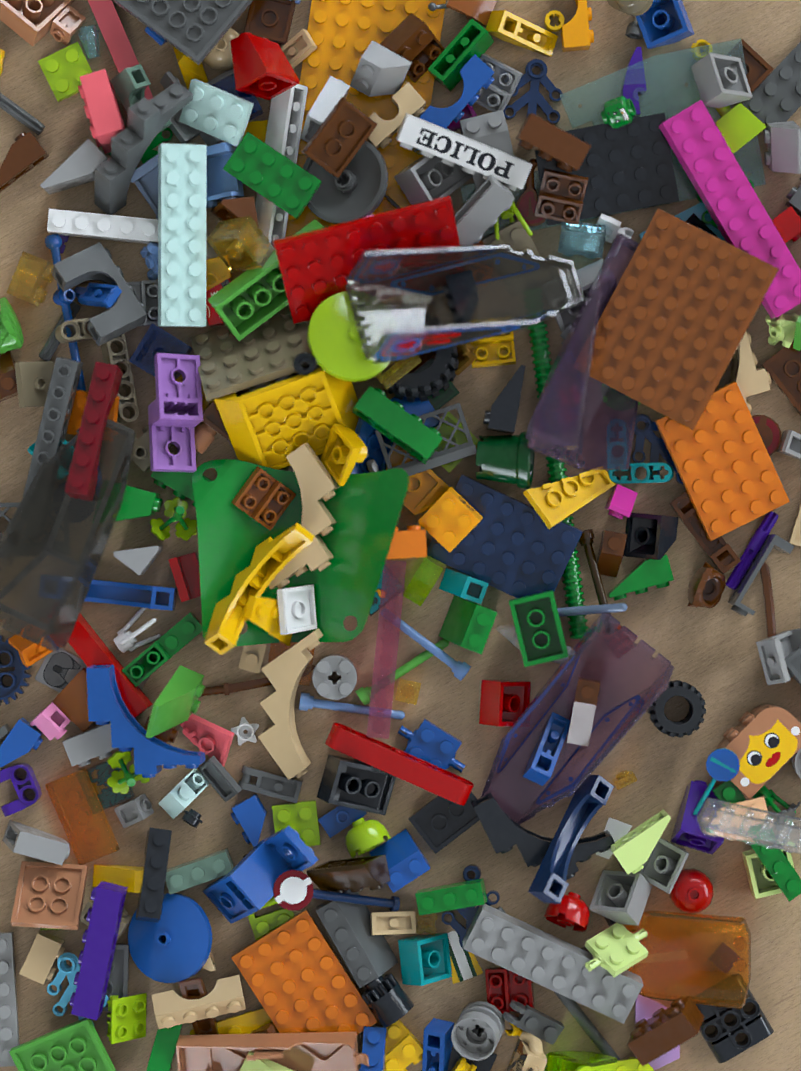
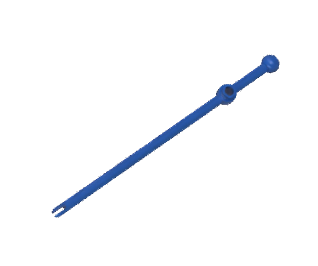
(64, 299)

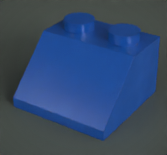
(665, 23)
(403, 859)

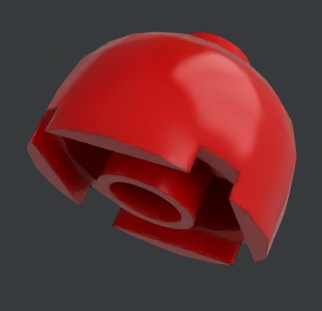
(692, 891)
(569, 912)

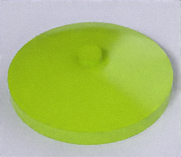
(336, 341)

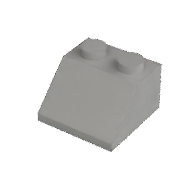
(380, 71)
(721, 80)
(783, 147)
(621, 896)

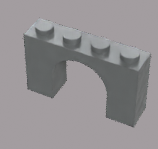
(97, 264)

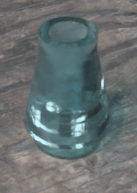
(90, 41)

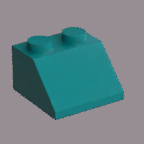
(424, 959)

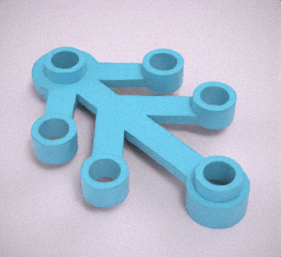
(70, 971)

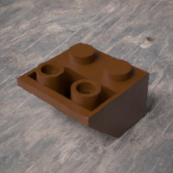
(415, 43)

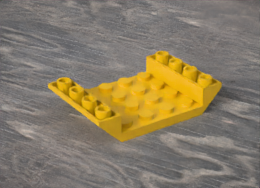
(286, 415)

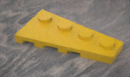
(563, 498)

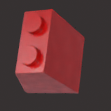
(261, 67)

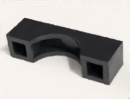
(154, 875)

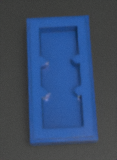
(339, 819)

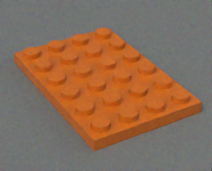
(724, 464)
(303, 980)

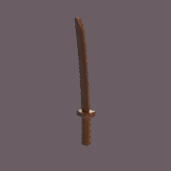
(769, 601)
(236, 687)

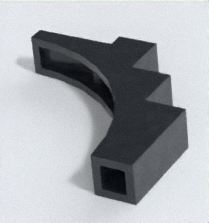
(506, 833)

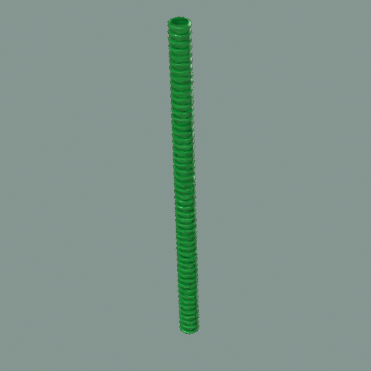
(557, 472)

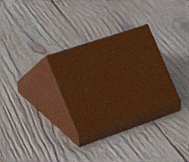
(236, 208)

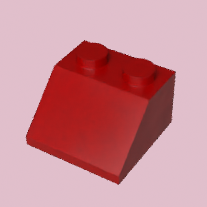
(503, 701)

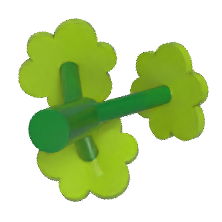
(176, 511)
(123, 779)

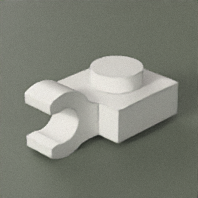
(613, 227)

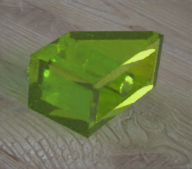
(422, 581)

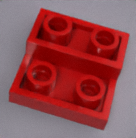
(505, 986)

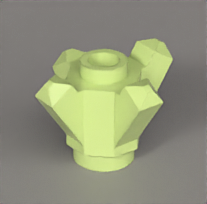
(782, 329)

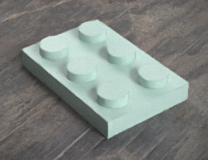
(216, 112)

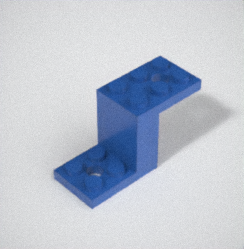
(253, 878)

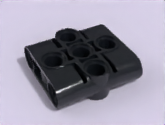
(722, 1040)

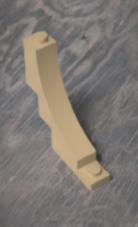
(282, 737)

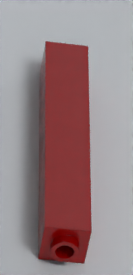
(95, 652)

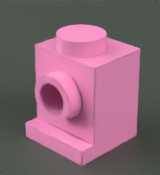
(51, 722)

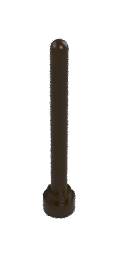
(586, 541)

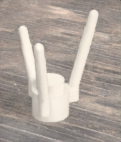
(126, 640)

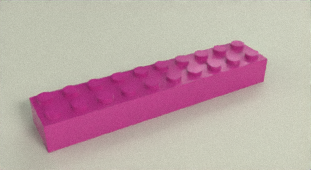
(732, 201)

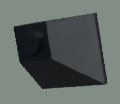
(649, 535)

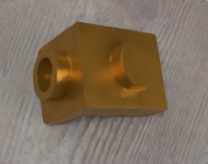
(465, 356)

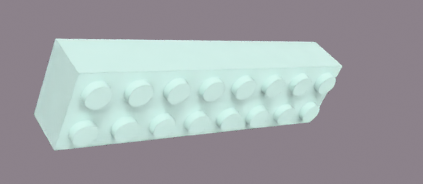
(181, 235)

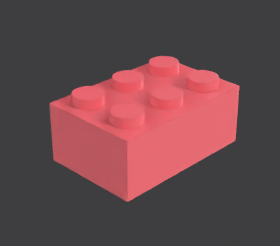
(101, 108)

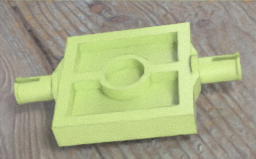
(616, 949)

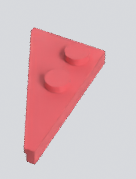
(208, 737)

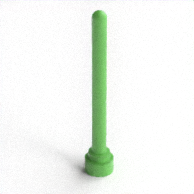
(365, 693)

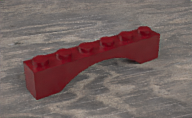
(85, 460)

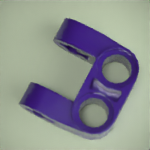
(20, 786)

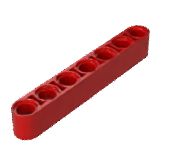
(399, 763)

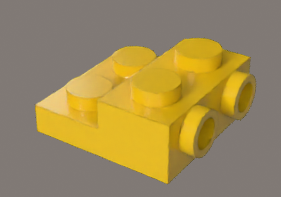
(401, 1048)

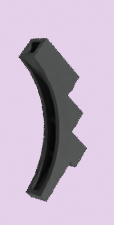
(127, 147)

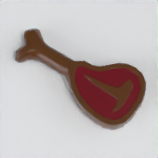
(528, 199)

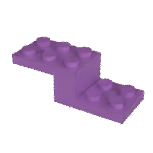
(175, 413)

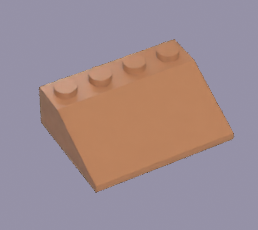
(31, 17)

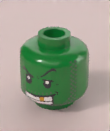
(618, 112)

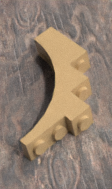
(744, 372)
(315, 486)

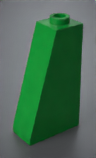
(164, 1049)

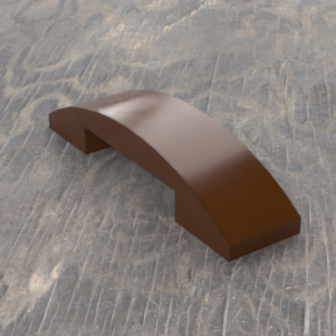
(717, 549)
(192, 990)

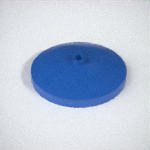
(176, 944)

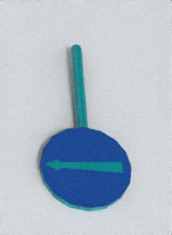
(721, 766)

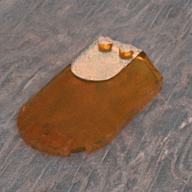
(695, 958)

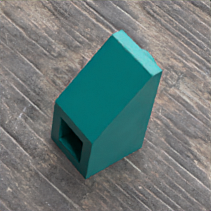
(463, 586)

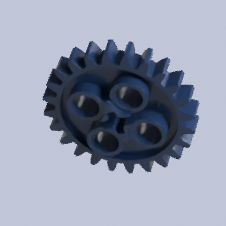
(17, 675)

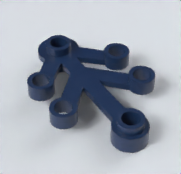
(533, 96)
(657, 445)
(469, 912)

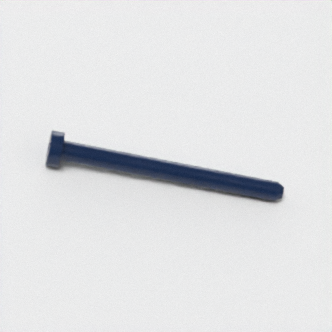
(393, 903)

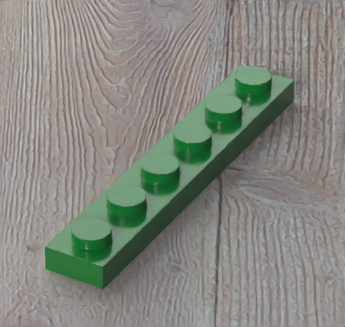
(772, 859)

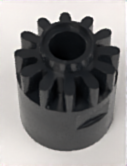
(387, 1000)

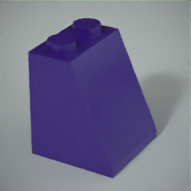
(686, 829)

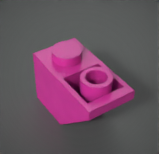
(621, 502)

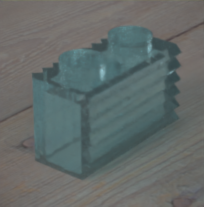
(582, 240)

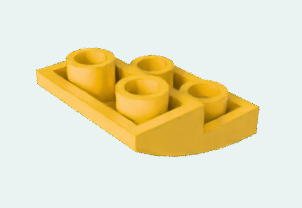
(494, 351)

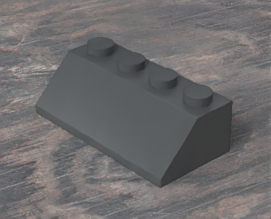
(351, 932)

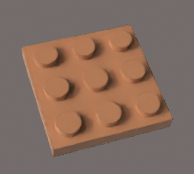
(49, 895)

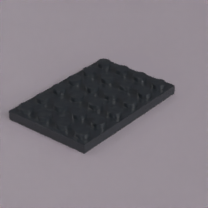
(624, 167)

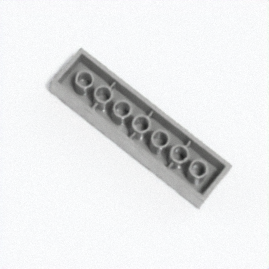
(550, 962)

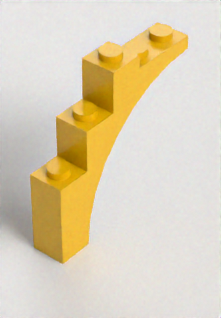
(266, 563)

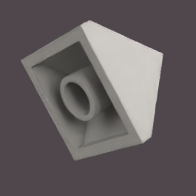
(139, 559)
(664, 865)

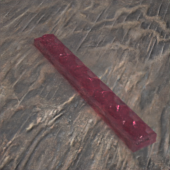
(386, 649)

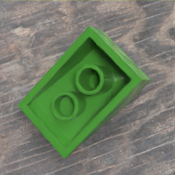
(176, 701)

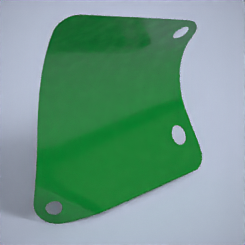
(360, 542)

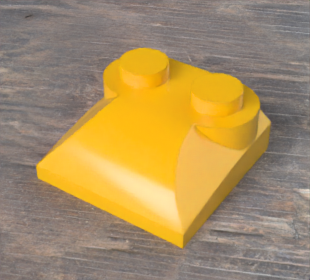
(342, 452)

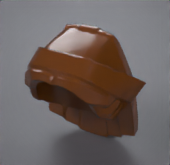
(706, 587)

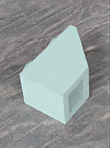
(184, 793)

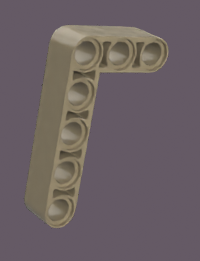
(120, 358)

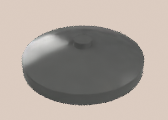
(356, 190)

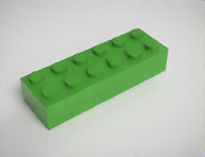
(254, 295)

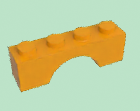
(576, 32)

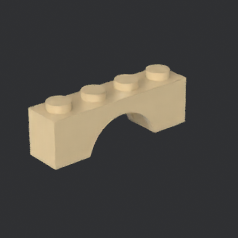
(223, 999)

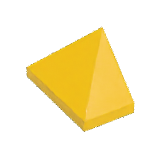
(189, 68)

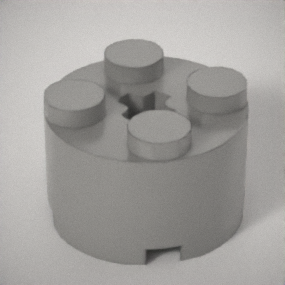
(326, 686)

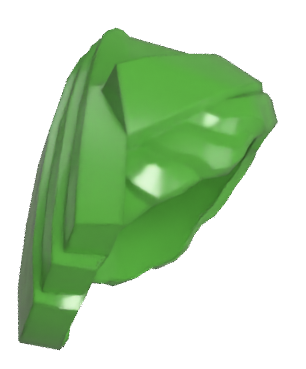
(10, 329)

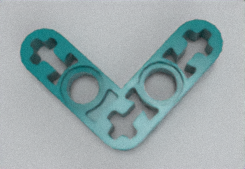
(657, 478)

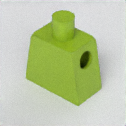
(738, 126)

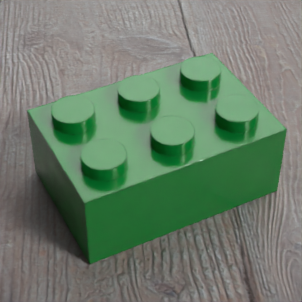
(538, 628)

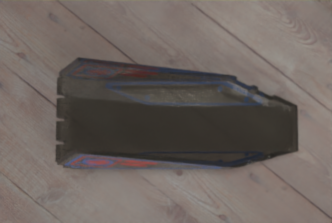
(404, 304)

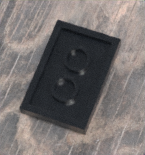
(443, 821)

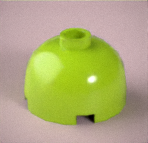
(365, 836)

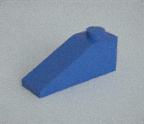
(20, 741)
(547, 749)
(437, 1045)

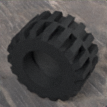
(693, 718)

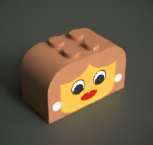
(762, 744)

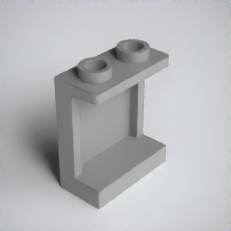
(773, 655)

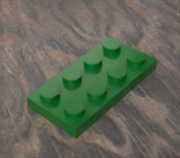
(272, 175)

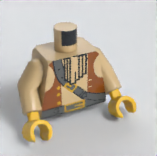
(528, 1052)

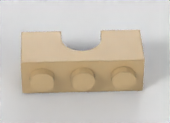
(407, 101)

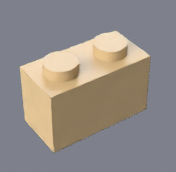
(42, 957)

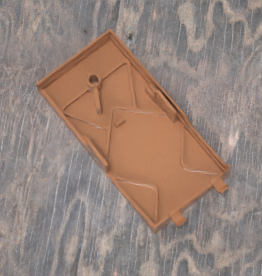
(293, 1050)

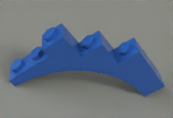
(126, 733)

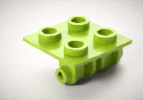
(127, 1018)

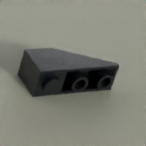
(463, 296)

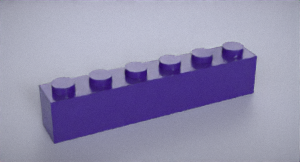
(99, 950)

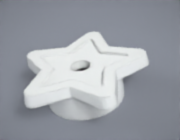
(244, 725)

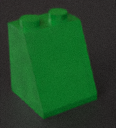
(139, 504)
(468, 624)

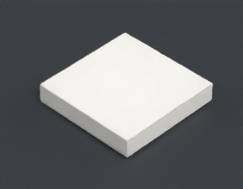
(297, 609)

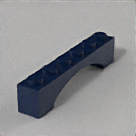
(551, 876)

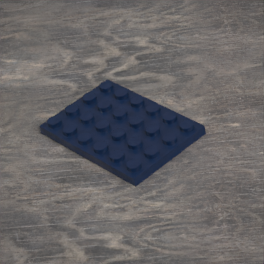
(510, 544)

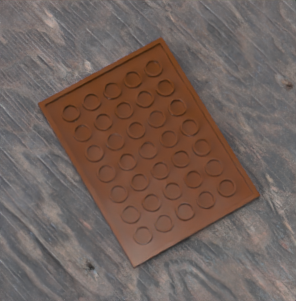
(677, 318)

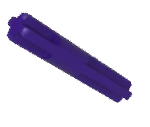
(752, 550)

